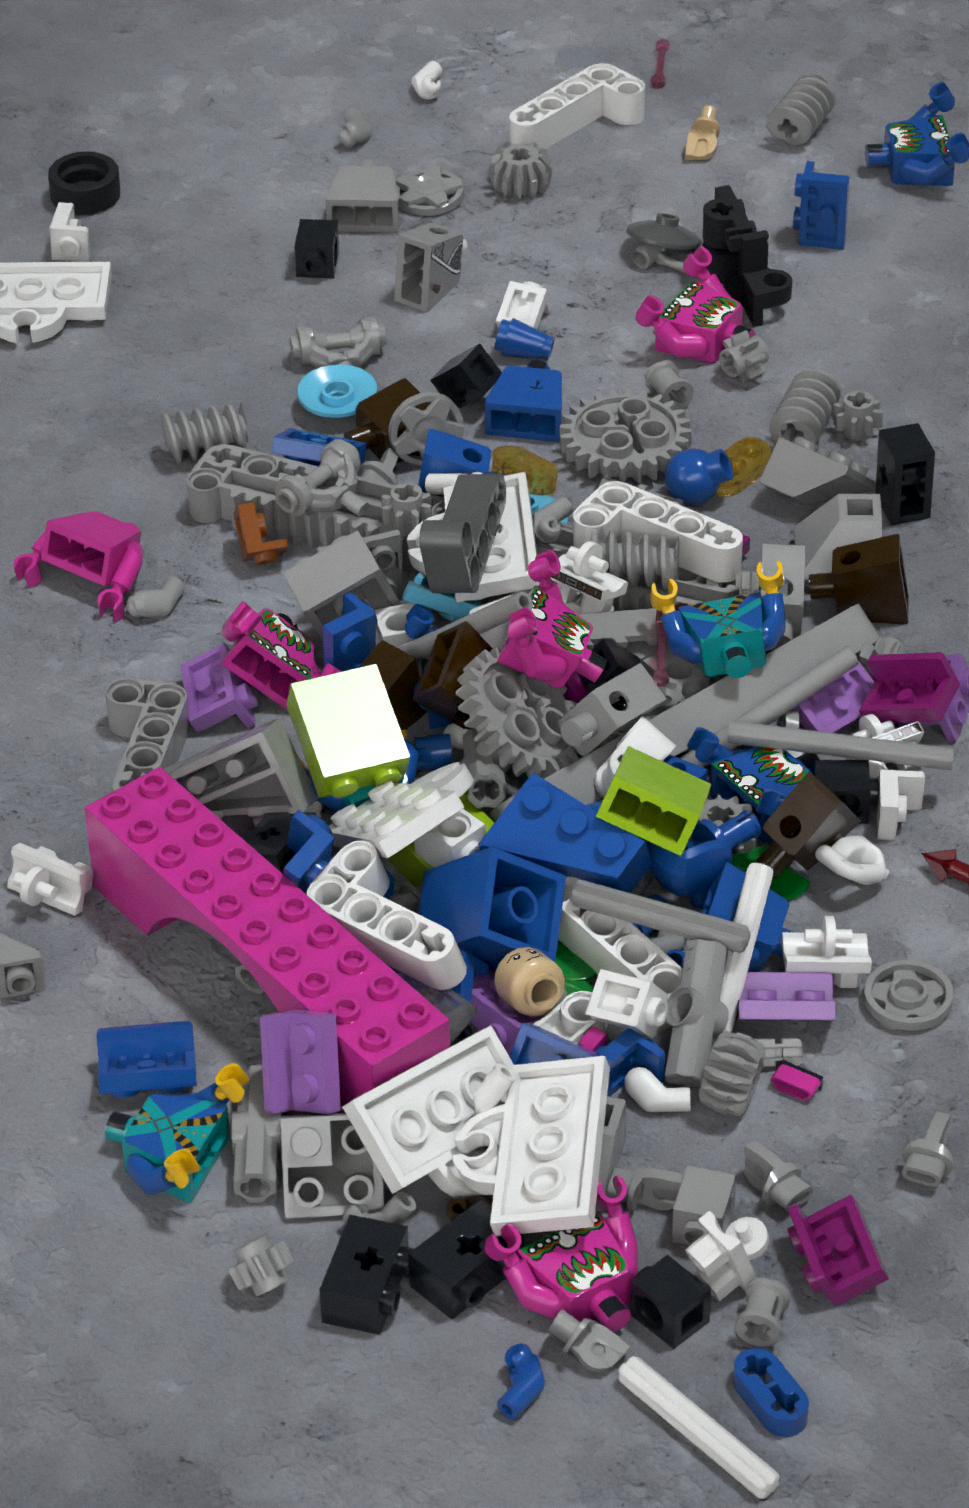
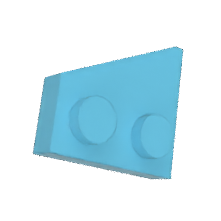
(419, 593)

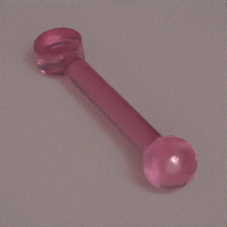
(658, 80)
(660, 676)

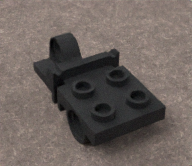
(742, 256)

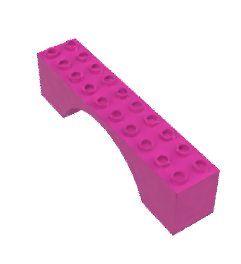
(172, 858)

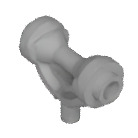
(313, 346)
(338, 461)

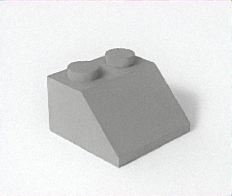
(335, 571)

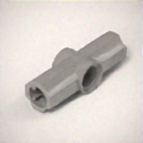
(488, 776)
(696, 1012)
(255, 1142)

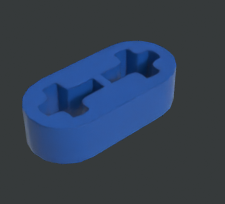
(778, 1387)

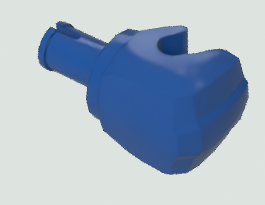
(703, 855)

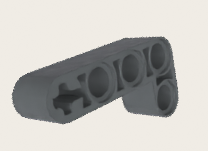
(460, 544)

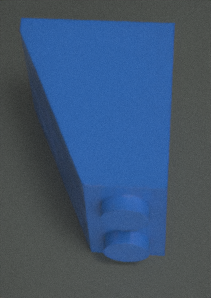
(495, 904)

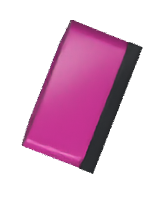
(796, 1081)

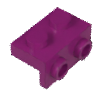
(910, 687)
(838, 1250)

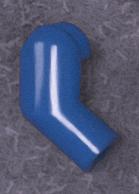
(526, 1381)

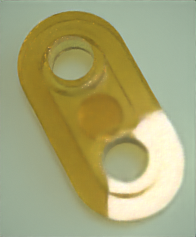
(748, 462)

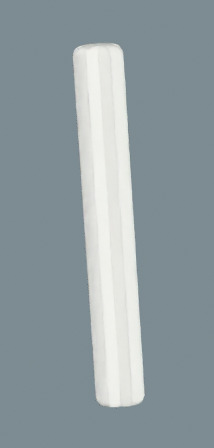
(748, 913)
(699, 1427)

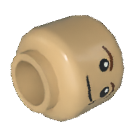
(529, 981)

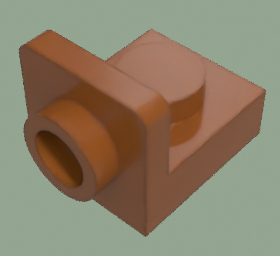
(250, 531)

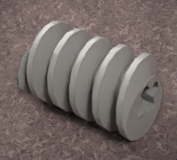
(801, 109)
(805, 406)
(204, 432)
(639, 559)

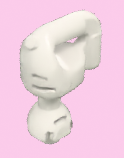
(854, 859)

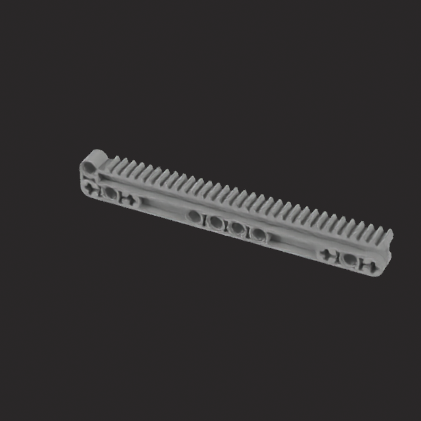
(239, 475)

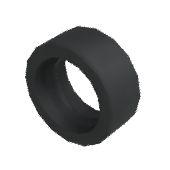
(85, 167)

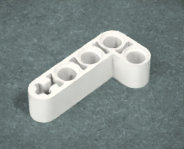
(578, 102)
(704, 543)
(353, 895)
(615, 947)

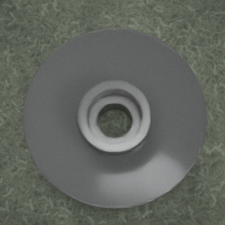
(664, 233)

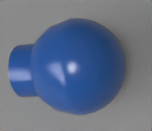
(697, 475)

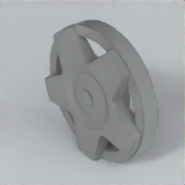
(430, 189)
(419, 421)
(908, 999)

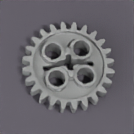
(624, 435)
(515, 716)

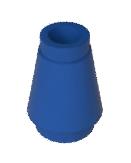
(522, 340)

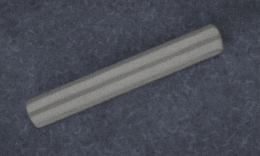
(659, 915)

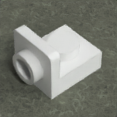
(67, 236)
(525, 303)
(897, 794)
(628, 1003)

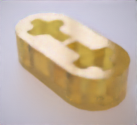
(540, 473)

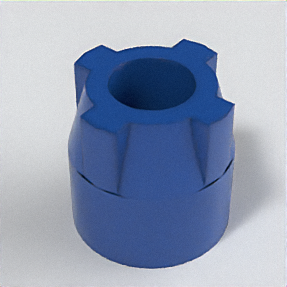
(433, 751)

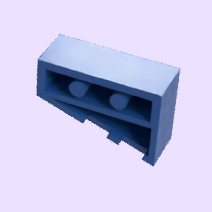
(568, 838)

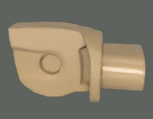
(703, 136)

